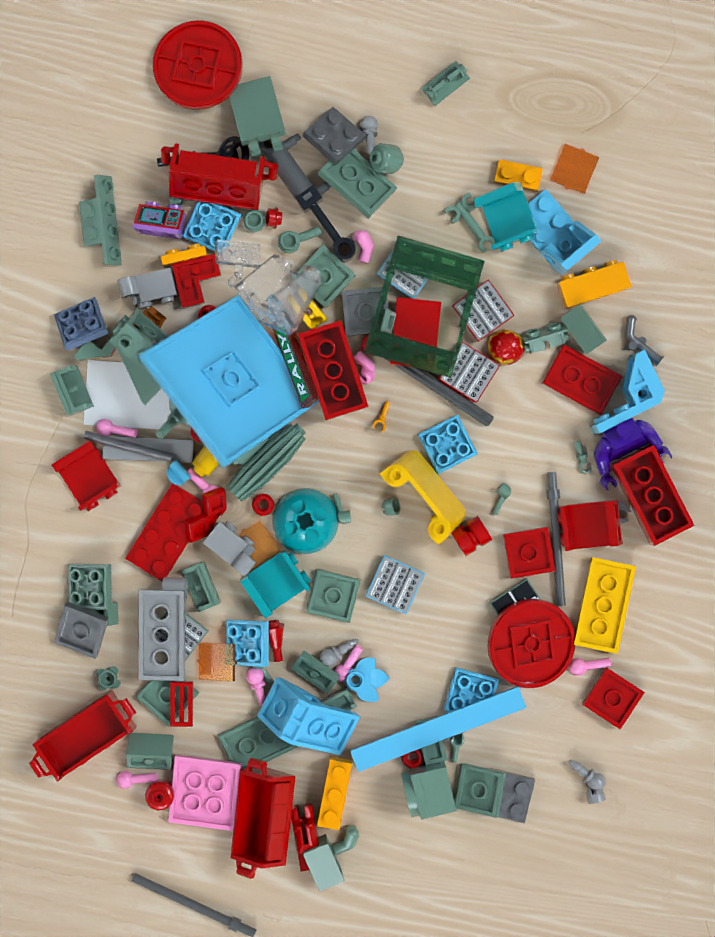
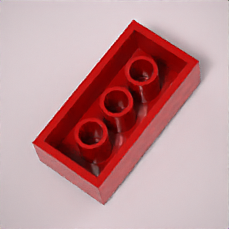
(333, 370)
(652, 495)

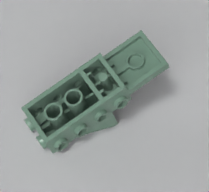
(131, 344)

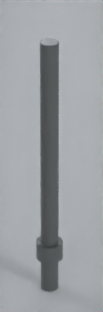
(553, 495)
(233, 923)

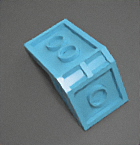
(559, 237)
(638, 377)
(306, 721)

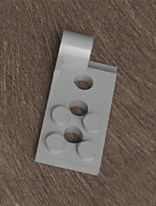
(173, 598)

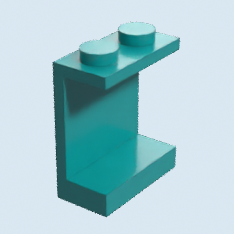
(508, 216)
(275, 582)

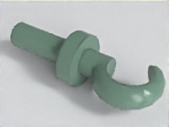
(581, 456)

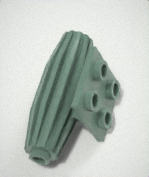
(265, 461)

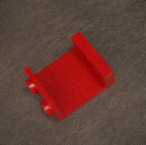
(87, 476)
(590, 525)

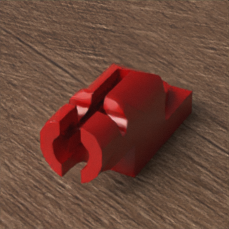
(304, 832)

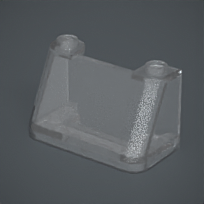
(278, 294)

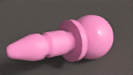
(255, 678)

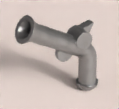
(639, 343)

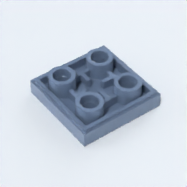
(81, 324)

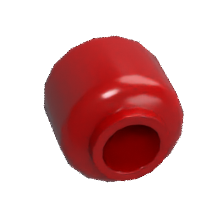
(164, 790)

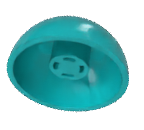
(323, 521)

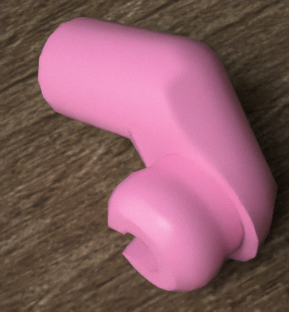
(366, 244)
(367, 367)

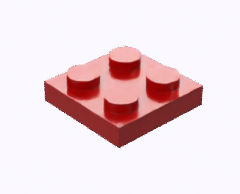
(529, 552)
(613, 698)

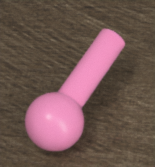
(107, 428)
(200, 482)
(579, 666)
(343, 669)
(126, 779)

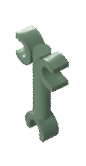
(463, 210)

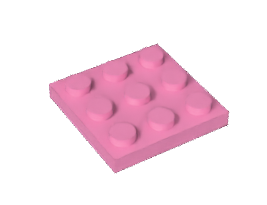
(204, 792)

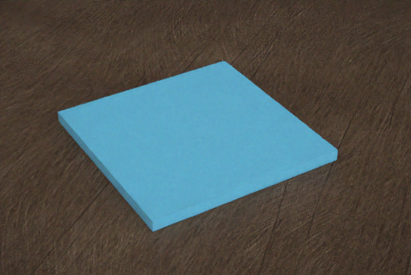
(226, 380)

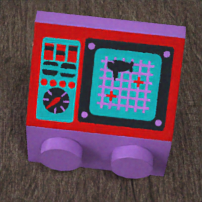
(160, 220)

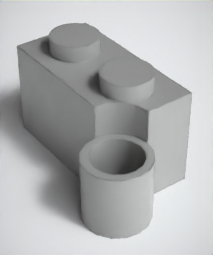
(149, 288)
(232, 547)

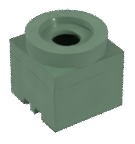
(428, 790)

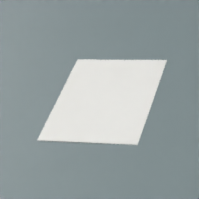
(118, 400)

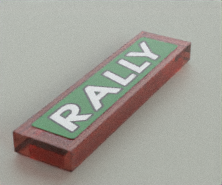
(297, 368)

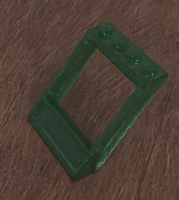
(436, 265)

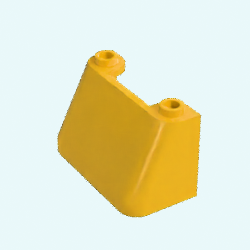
(430, 486)

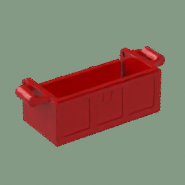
(216, 178)
(83, 736)
(262, 818)

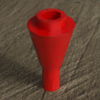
(276, 638)

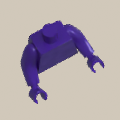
(621, 441)

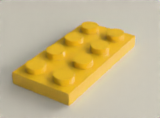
(604, 605)

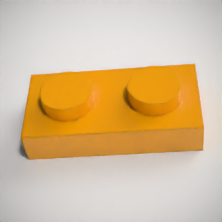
(510, 172)
(174, 256)

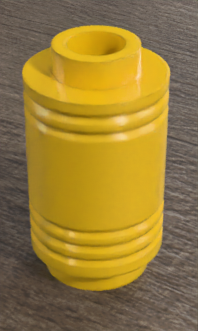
(204, 462)

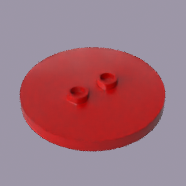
(197, 65)
(531, 643)

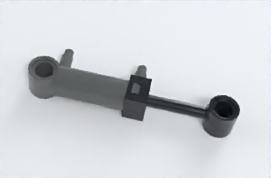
(304, 192)

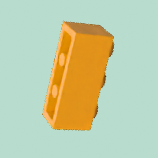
(593, 284)
(334, 792)

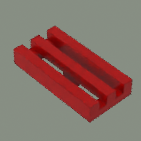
(181, 723)

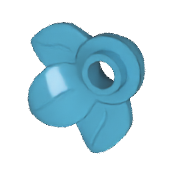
(369, 679)

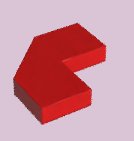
(202, 525)

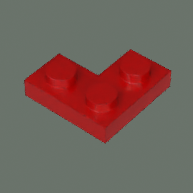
(188, 278)

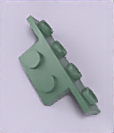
(100, 221)

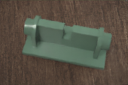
(446, 83)
(534, 338)

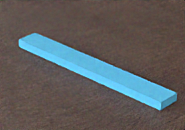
(438, 728)

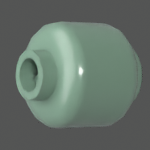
(386, 158)

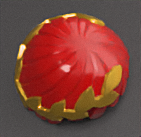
(506, 347)

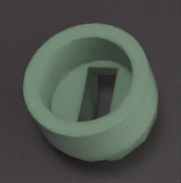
(391, 506)

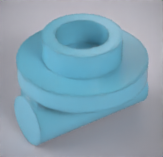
(177, 473)

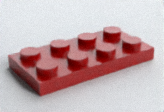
(165, 533)

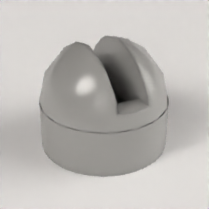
(595, 797)

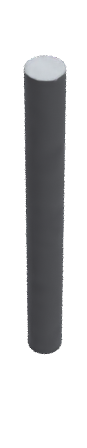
(129, 446)

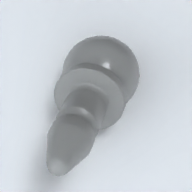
(369, 127)
(330, 656)
(594, 780)

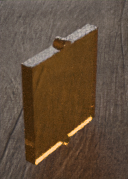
(574, 168)
(264, 543)
(217, 661)

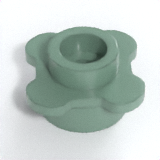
(103, 674)

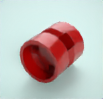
(471, 536)

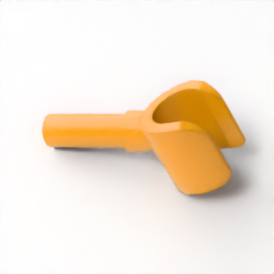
(382, 417)

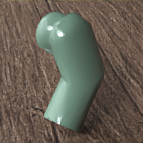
(349, 841)

